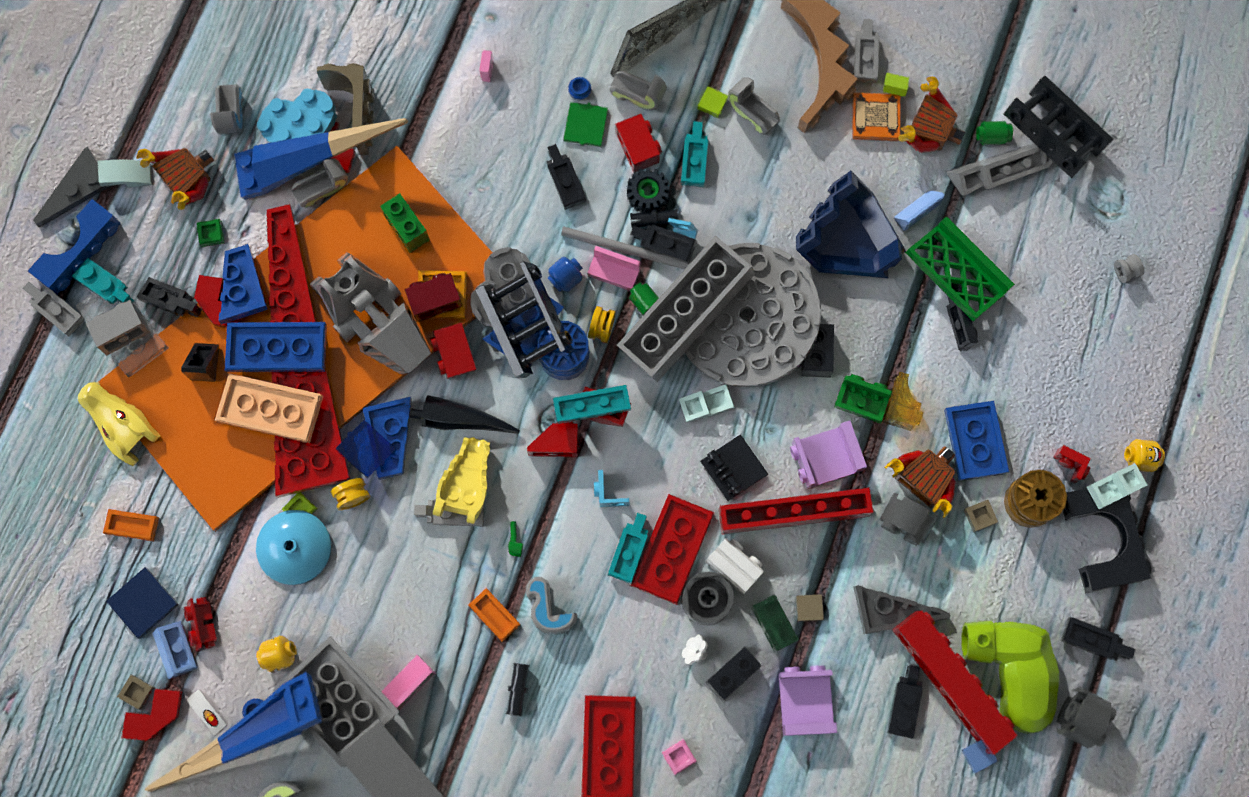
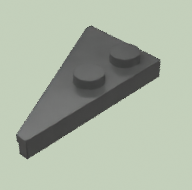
(75, 188)
(884, 612)

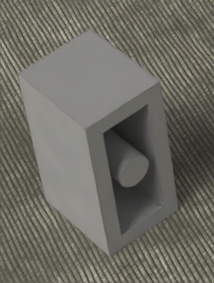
(117, 327)

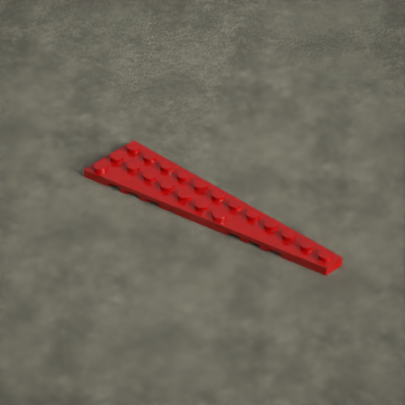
(300, 464)

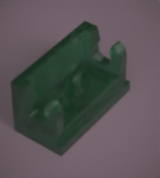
(774, 623)

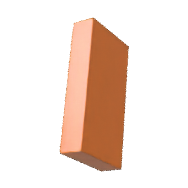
(130, 525)
(494, 614)

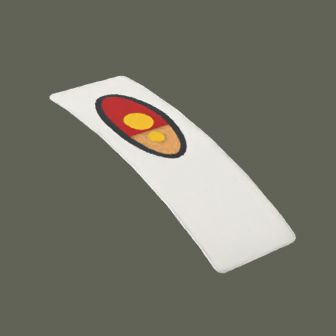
(206, 712)

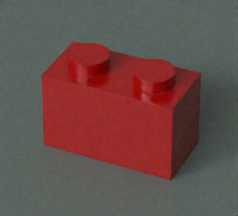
(638, 143)
(453, 351)

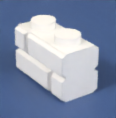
(735, 566)

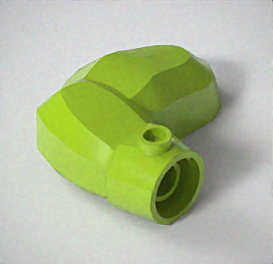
(1025, 669)

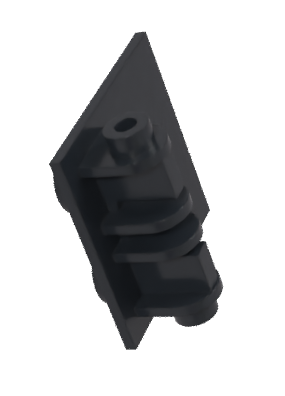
(734, 467)

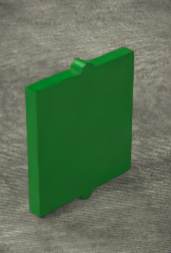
(585, 124)

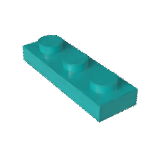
(592, 404)

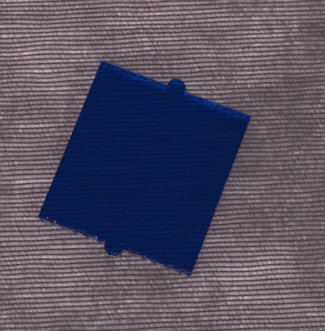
(365, 448)

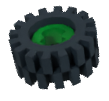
(659, 187)

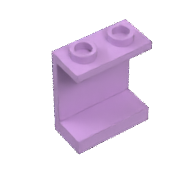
(828, 455)
(806, 701)

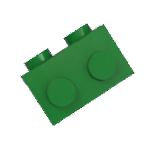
(863, 398)

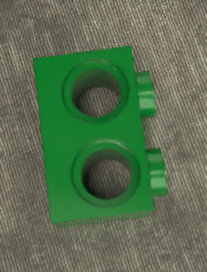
(405, 223)

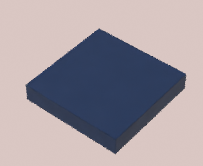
(142, 603)

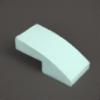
(123, 172)
(707, 403)
(1117, 486)

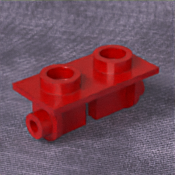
(200, 633)

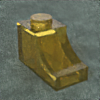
(902, 408)

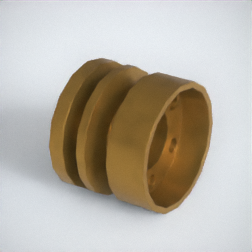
(1021, 500)

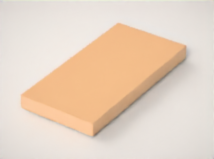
(269, 408)

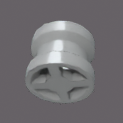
(1129, 268)

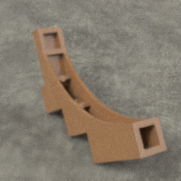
(835, 83)

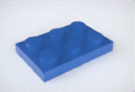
(976, 440)

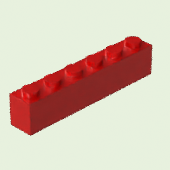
(795, 511)
(954, 681)

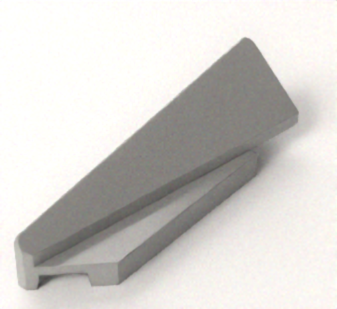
(999, 169)

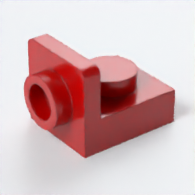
(1072, 459)

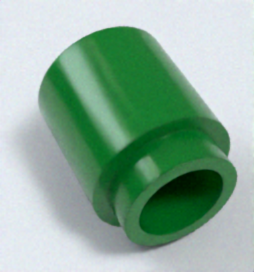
(994, 132)
(643, 297)

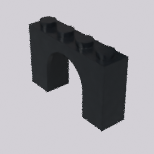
(1130, 563)

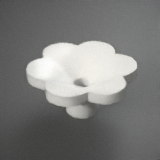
(695, 650)

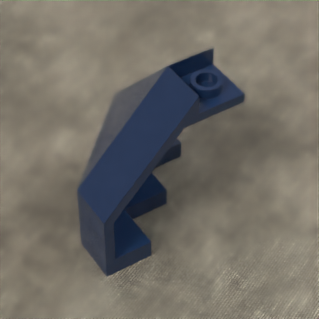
(850, 233)

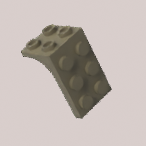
(355, 81)

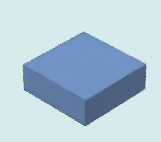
(977, 756)

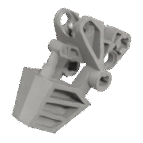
(396, 338)

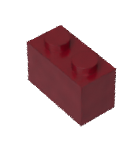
(433, 297)

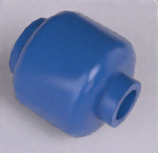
(565, 274)

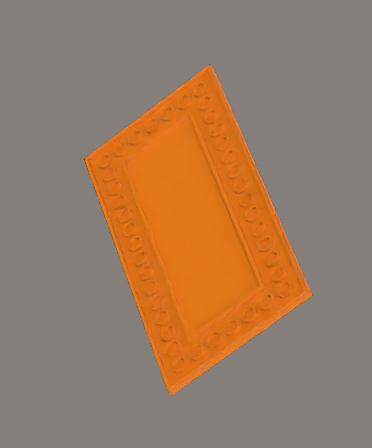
(230, 466)

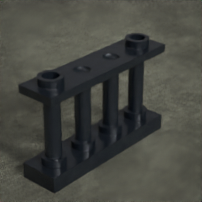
(1069, 115)
(501, 319)

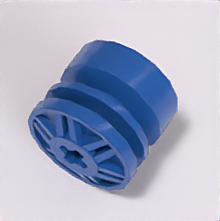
(561, 364)

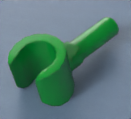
(515, 548)

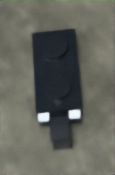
(565, 179)
(665, 242)
(168, 298)
(962, 325)
(1095, 640)
(906, 704)

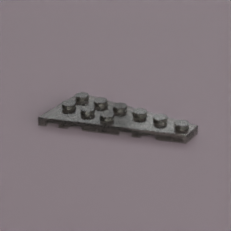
(659, 30)

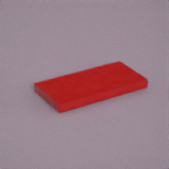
(672, 549)
(608, 746)

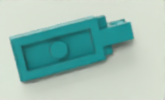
(694, 157)
(101, 282)
(629, 550)

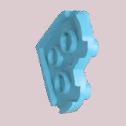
(307, 115)

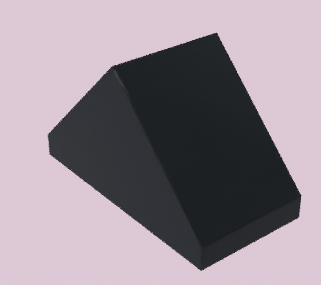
(201, 362)

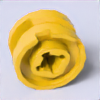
(598, 324)
(350, 494)

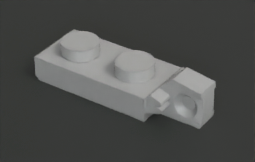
(866, 53)
(54, 308)
(447, 518)

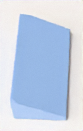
(919, 209)
(174, 649)

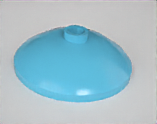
(309, 552)

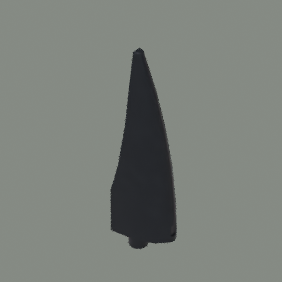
(450, 415)

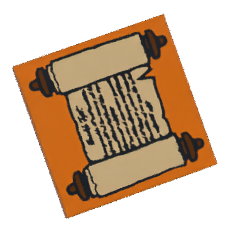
(875, 116)

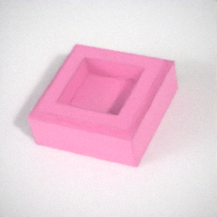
(486, 66)
(679, 757)

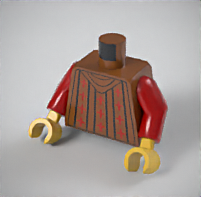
(932, 122)
(180, 172)
(927, 477)

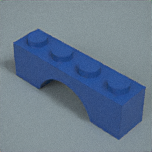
(95, 228)

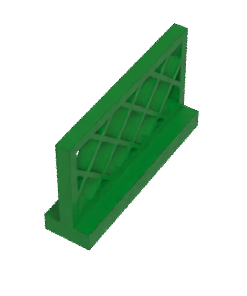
(969, 259)

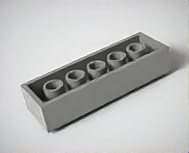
(686, 308)

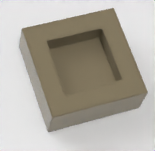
(980, 516)
(809, 608)
(136, 692)

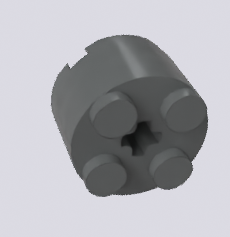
(908, 518)
(716, 587)
(1085, 718)

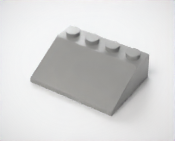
(344, 696)

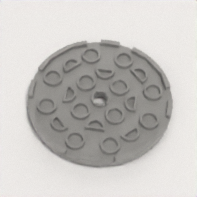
(777, 335)

